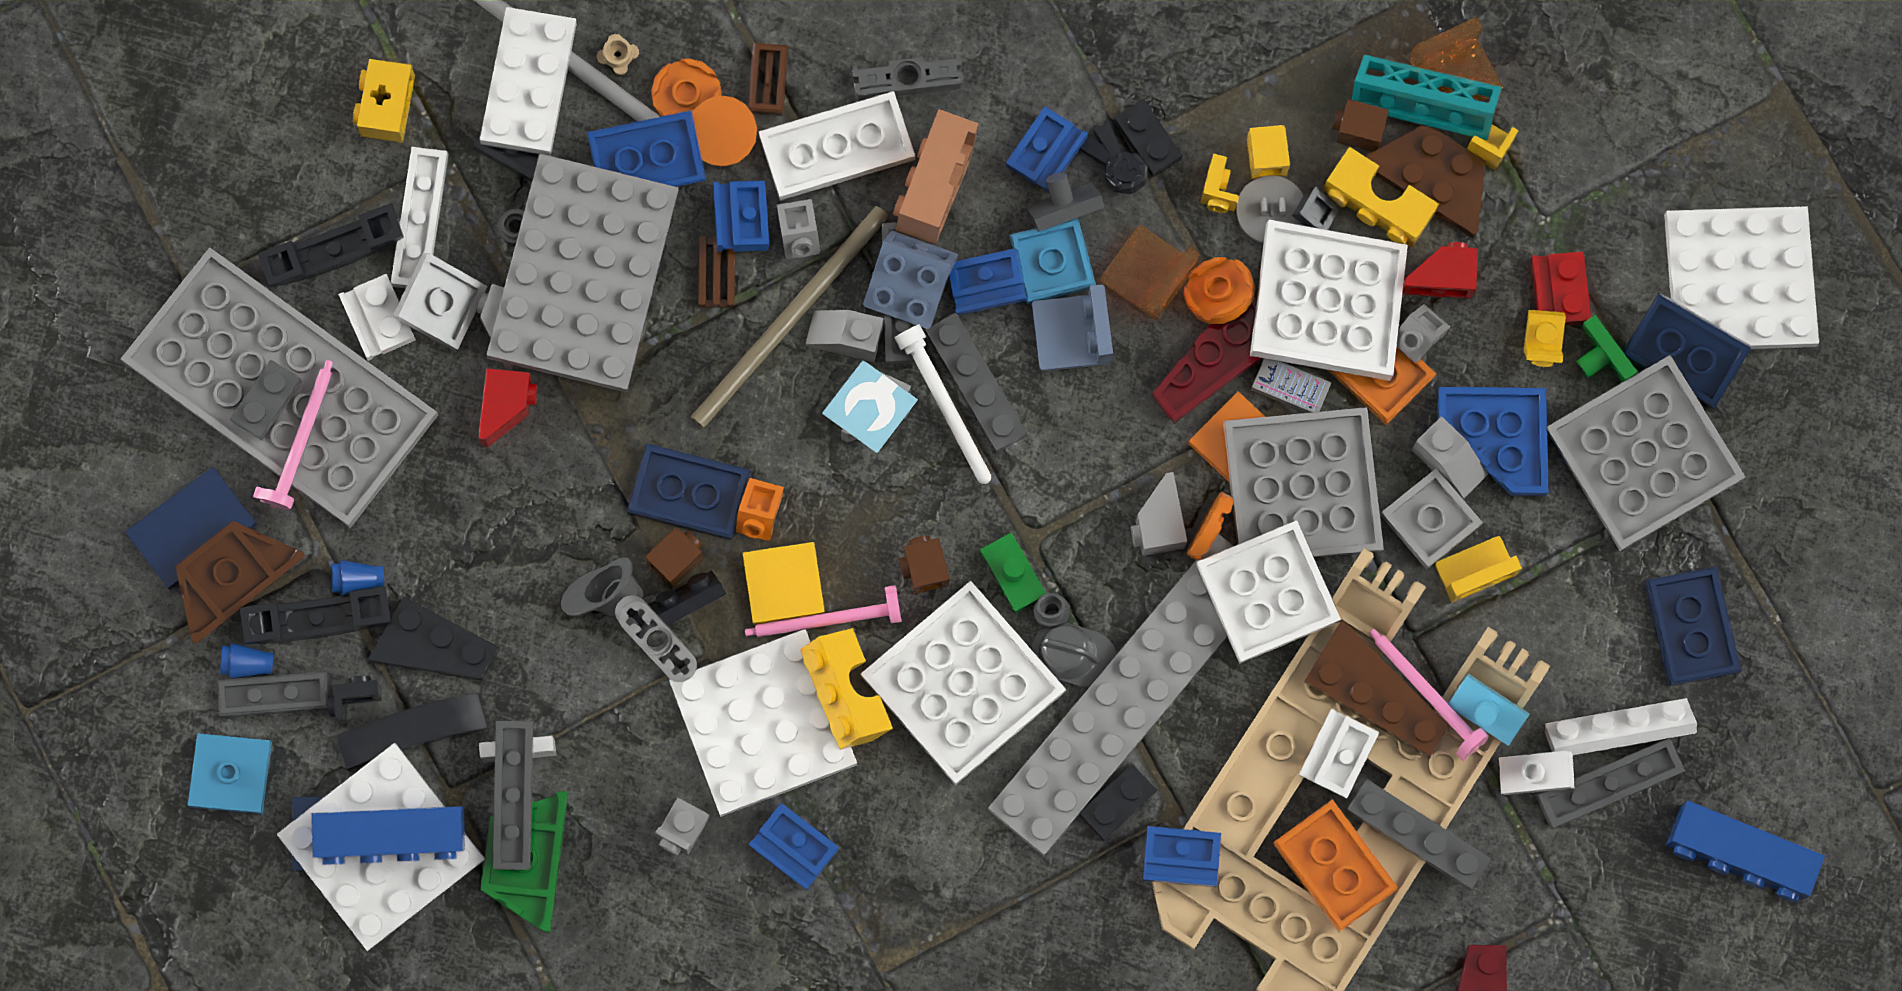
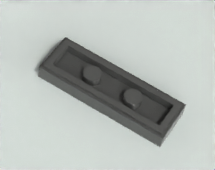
(273, 694)

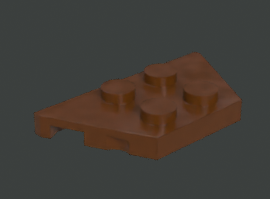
(1438, 170)
(229, 574)

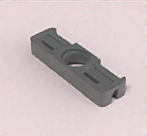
(932, 77)

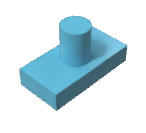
(1488, 709)

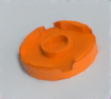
(683, 86)
(724, 130)
(1219, 290)
(1209, 526)

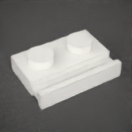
(371, 315)
(1339, 753)

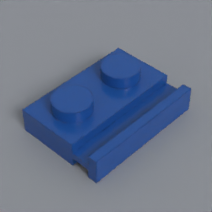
(1046, 148)
(741, 216)
(988, 281)
(794, 846)
(1182, 856)

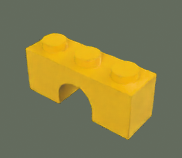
(1401, 218)
(850, 715)

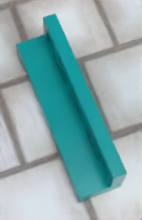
(1423, 101)

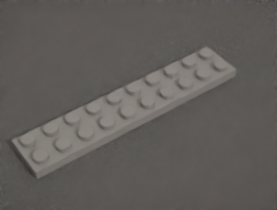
(1114, 713)

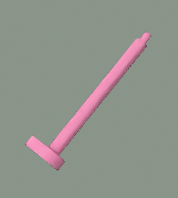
(279, 497)
(889, 609)
(1471, 739)

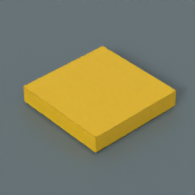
(783, 583)

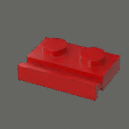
(1561, 285)

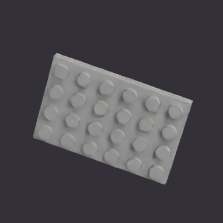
(582, 273)

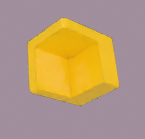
(1494, 148)
(1268, 151)

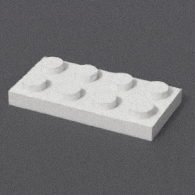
(528, 81)
(836, 145)

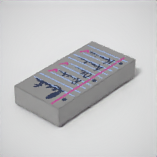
(1291, 386)

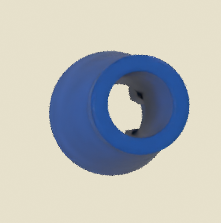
(355, 576)
(244, 661)

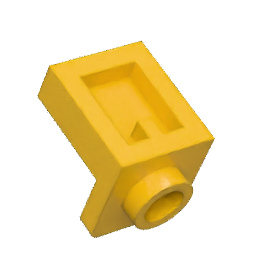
(1217, 179)
(1544, 337)

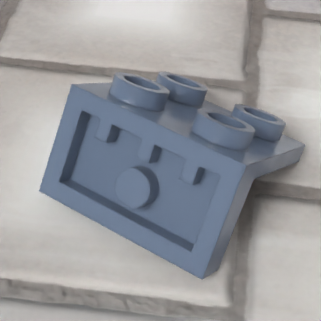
(909, 279)
(1073, 331)

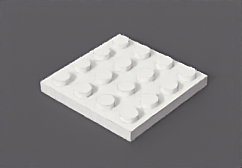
(1746, 272)
(1329, 300)
(963, 683)
(759, 724)
(386, 893)

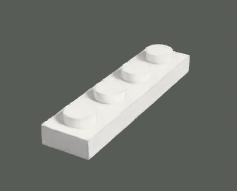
(419, 211)
(1622, 727)

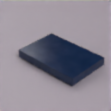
(1699, 348)
(688, 491)
(187, 523)
(1692, 626)

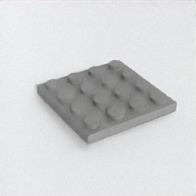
(1645, 453)
(1309, 472)

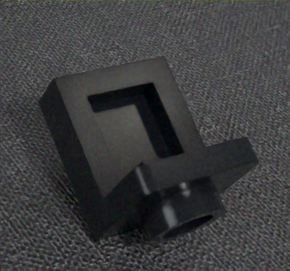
(358, 690)

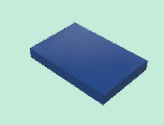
(651, 149)

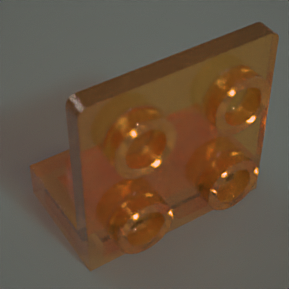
(1457, 54)
(1149, 272)

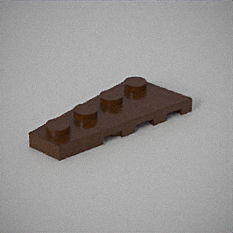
(1370, 688)

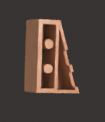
(937, 177)

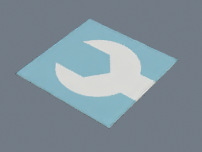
(870, 406)

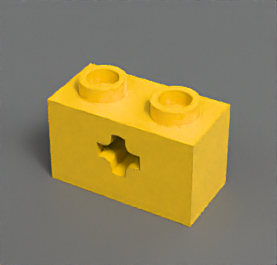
(390, 118)

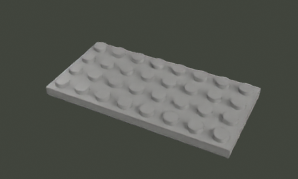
(217, 341)

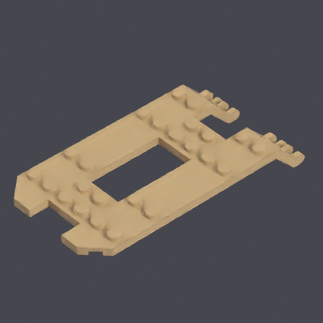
(1265, 774)

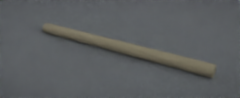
(789, 317)

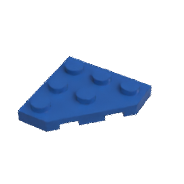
(1504, 431)

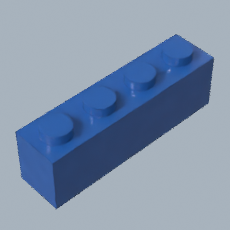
(387, 833)
(1744, 851)

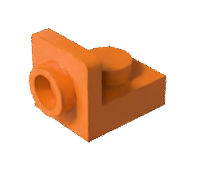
(759, 509)

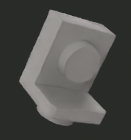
(798, 229)
(1420, 332)
(681, 827)

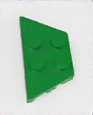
(531, 891)

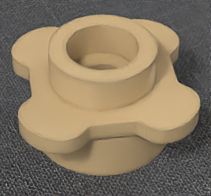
(617, 44)

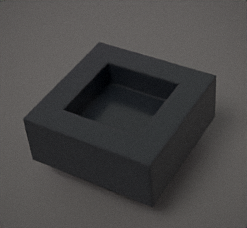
(1316, 209)

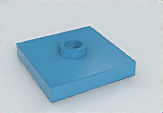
(1053, 261)
(229, 773)

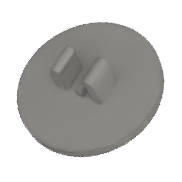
(1266, 200)

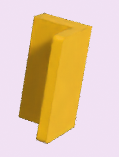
(1477, 568)

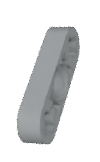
(640, 636)

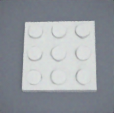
(1268, 591)

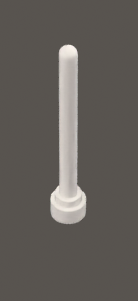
(913, 343)

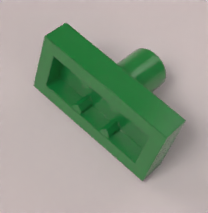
(1605, 353)
(1012, 573)

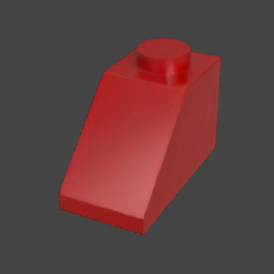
(1445, 273)
(505, 403)

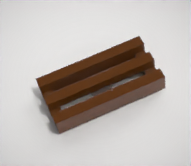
(766, 107)
(716, 302)

